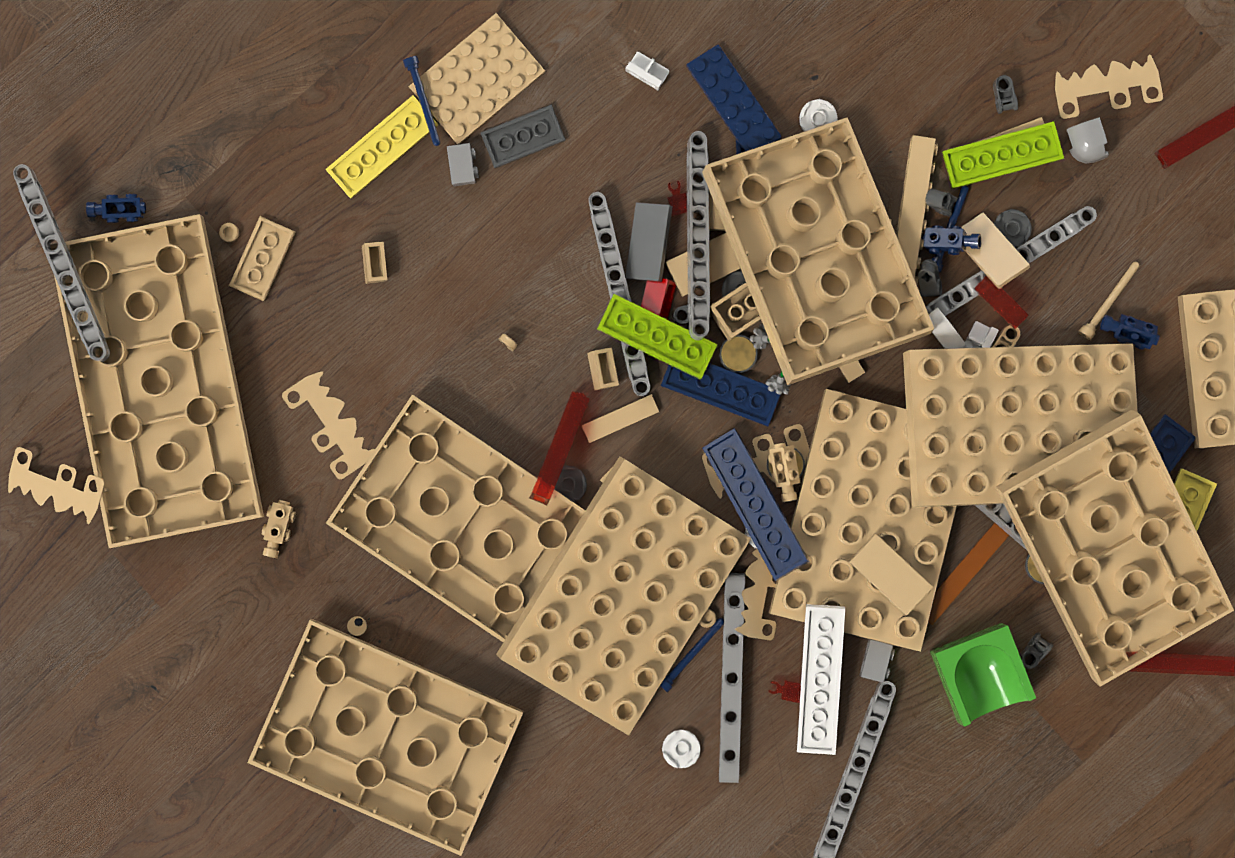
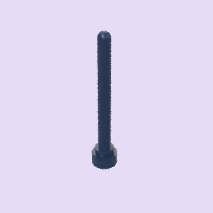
(412, 65)
(952, 221)
(668, 680)

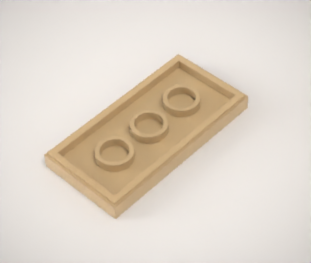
(997, 255)
(262, 258)
(721, 263)
(890, 574)

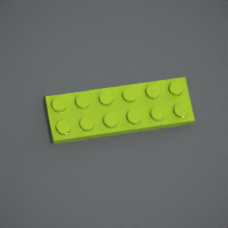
(1003, 155)
(656, 336)

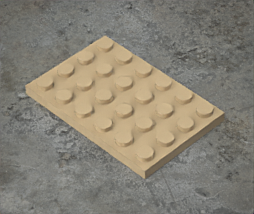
(478, 78)

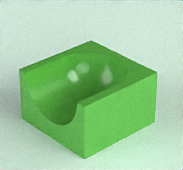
(982, 673)

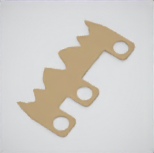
(1117, 81)
(338, 430)
(762, 456)
(62, 491)
(755, 598)

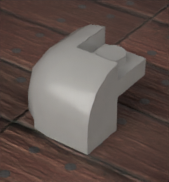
(1088, 141)

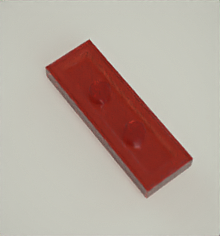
(1001, 302)

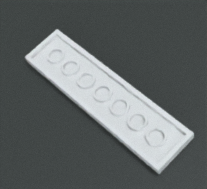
(820, 679)

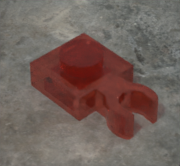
(677, 201)
(789, 691)

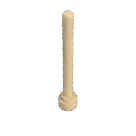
(1088, 330)

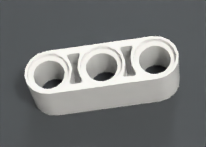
(945, 331)

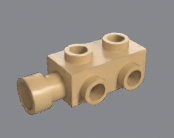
(784, 470)
(278, 523)

